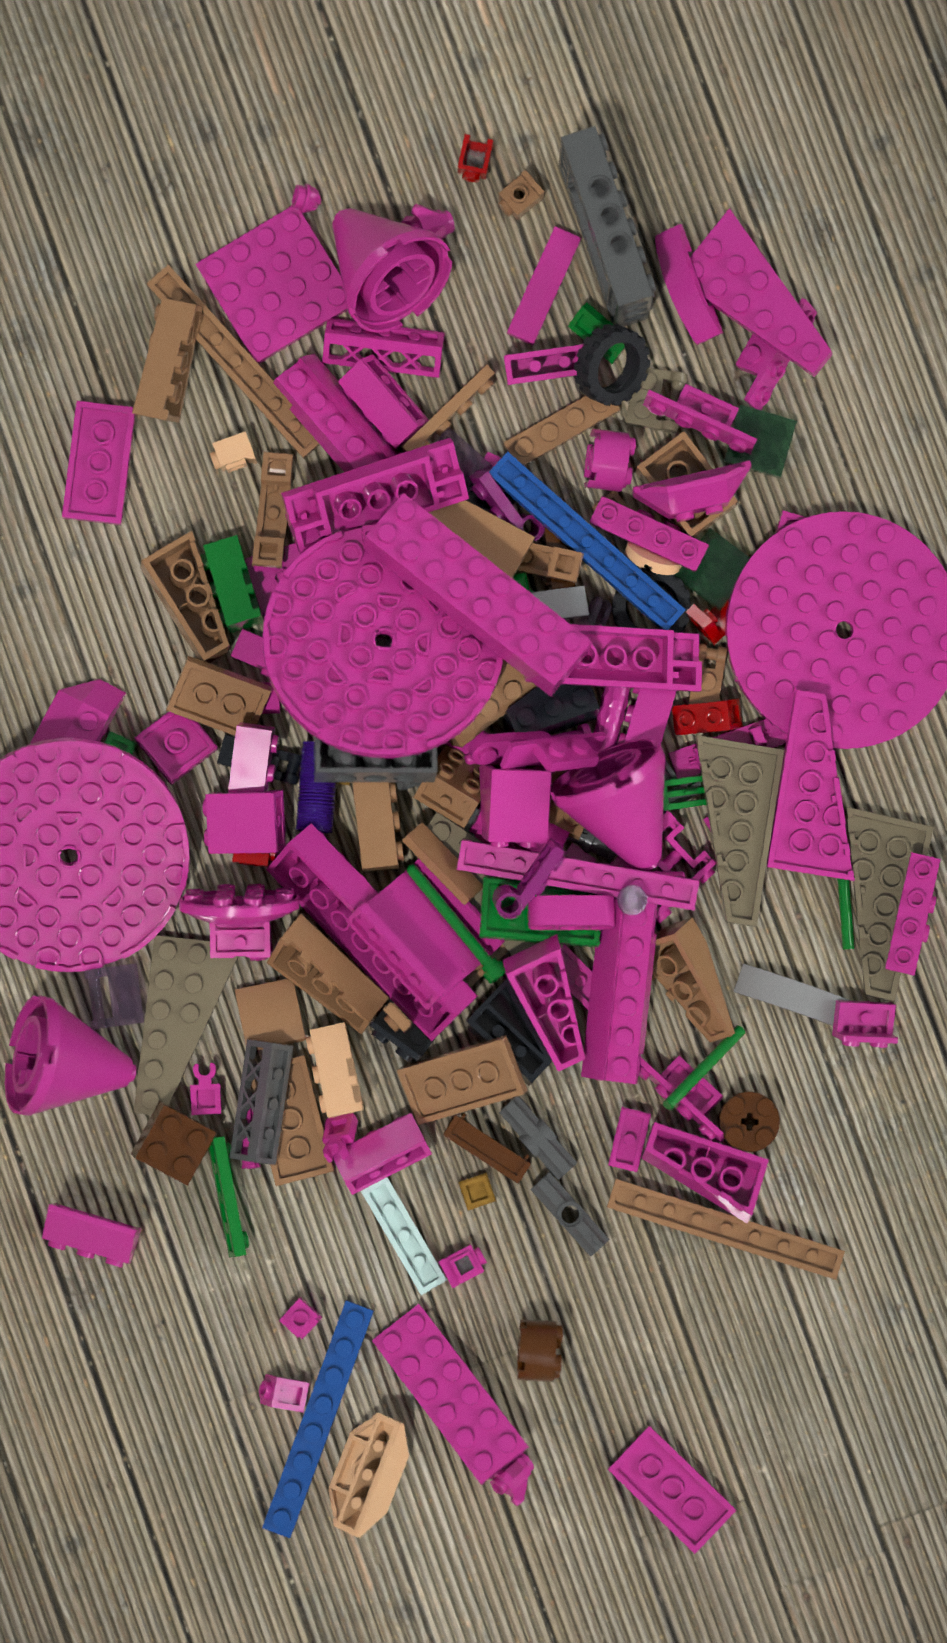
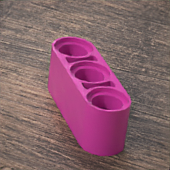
(571, 912)

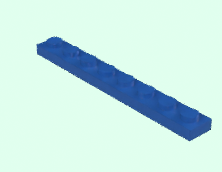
(583, 538)
(318, 1419)

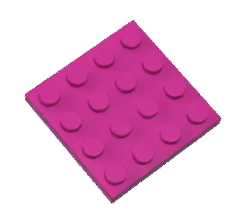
(275, 284)

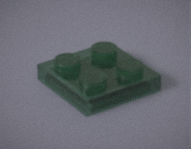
(772, 443)
(716, 571)

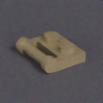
(639, 415)

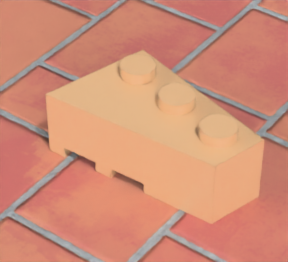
(335, 1070)

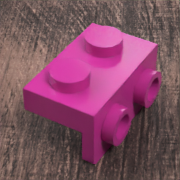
(864, 1022)

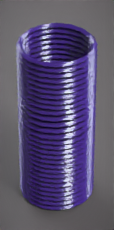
(308, 811)

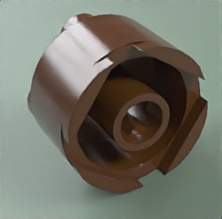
(760, 1134)
(537, 1350)

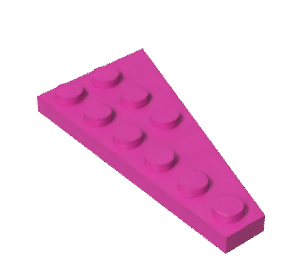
(750, 293)
(809, 805)

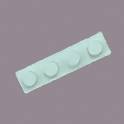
(404, 1235)

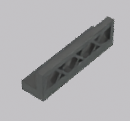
(266, 1102)

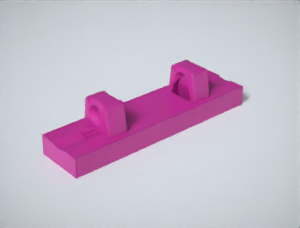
(686, 760)

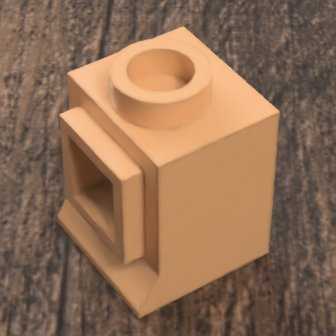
(233, 453)

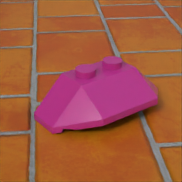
(693, 492)
(80, 712)

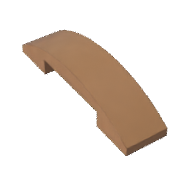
(271, 519)
(552, 562)

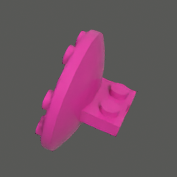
(239, 922)

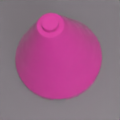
(387, 268)
(620, 800)
(59, 1060)

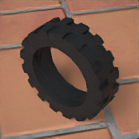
(590, 358)
(672, 583)

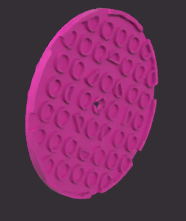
(832, 573)
(346, 686)
(127, 848)

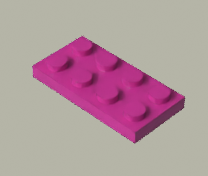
(98, 463)
(672, 1489)

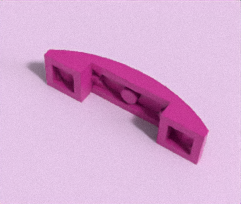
(684, 286)

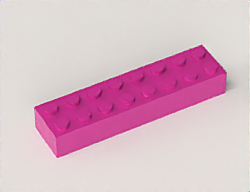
(477, 594)
(330, 893)

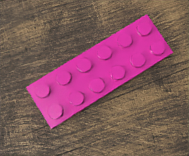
(450, 1394)

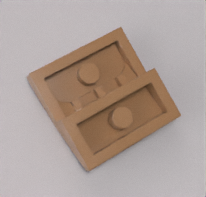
(270, 1013)

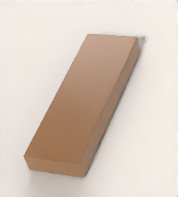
(442, 863)

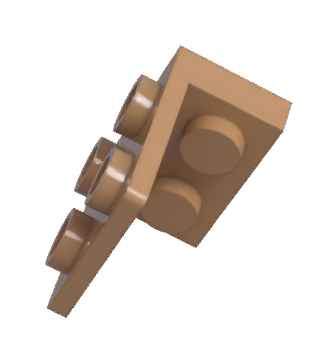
(455, 788)

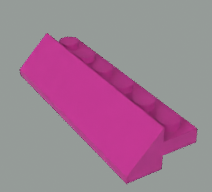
(331, 416)
(366, 493)
(638, 659)
(620, 998)

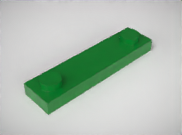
(235, 1238)

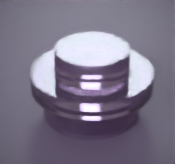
(632, 900)

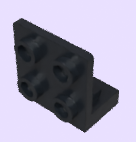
(410, 1044)

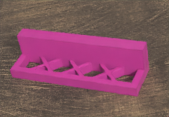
(402, 340)

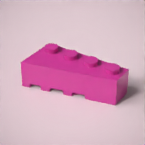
(545, 994)
(709, 1168)

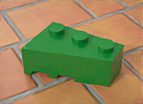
(232, 584)

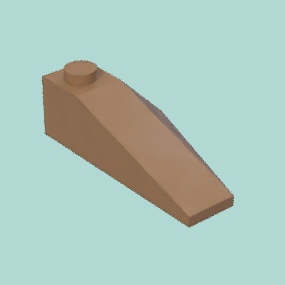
(689, 976)

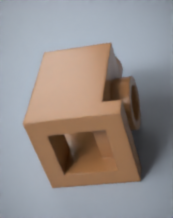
(520, 207)

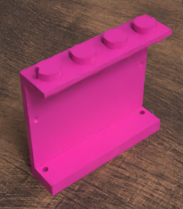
(416, 938)

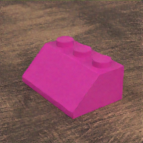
(90, 1234)

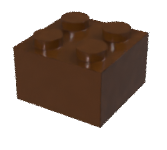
(173, 1143)

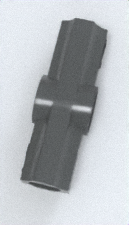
(538, 1137)
(555, 1199)

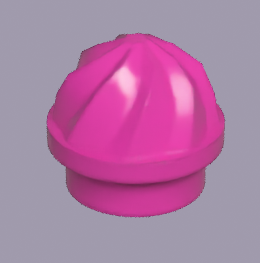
(305, 198)

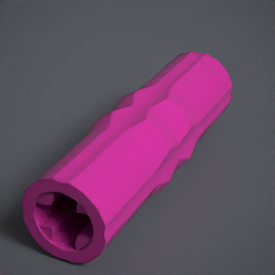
(611, 714)

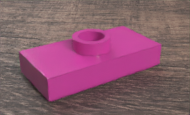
(629, 1139)

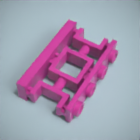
(673, 858)

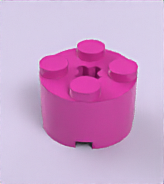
(608, 460)

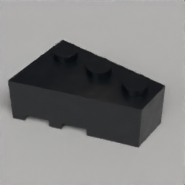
(563, 710)
(503, 1016)

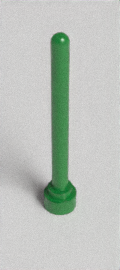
(492, 968)

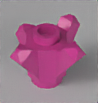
(432, 220)
(513, 1479)

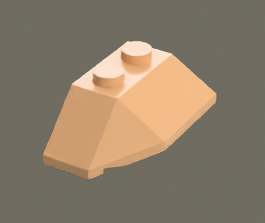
(368, 1474)

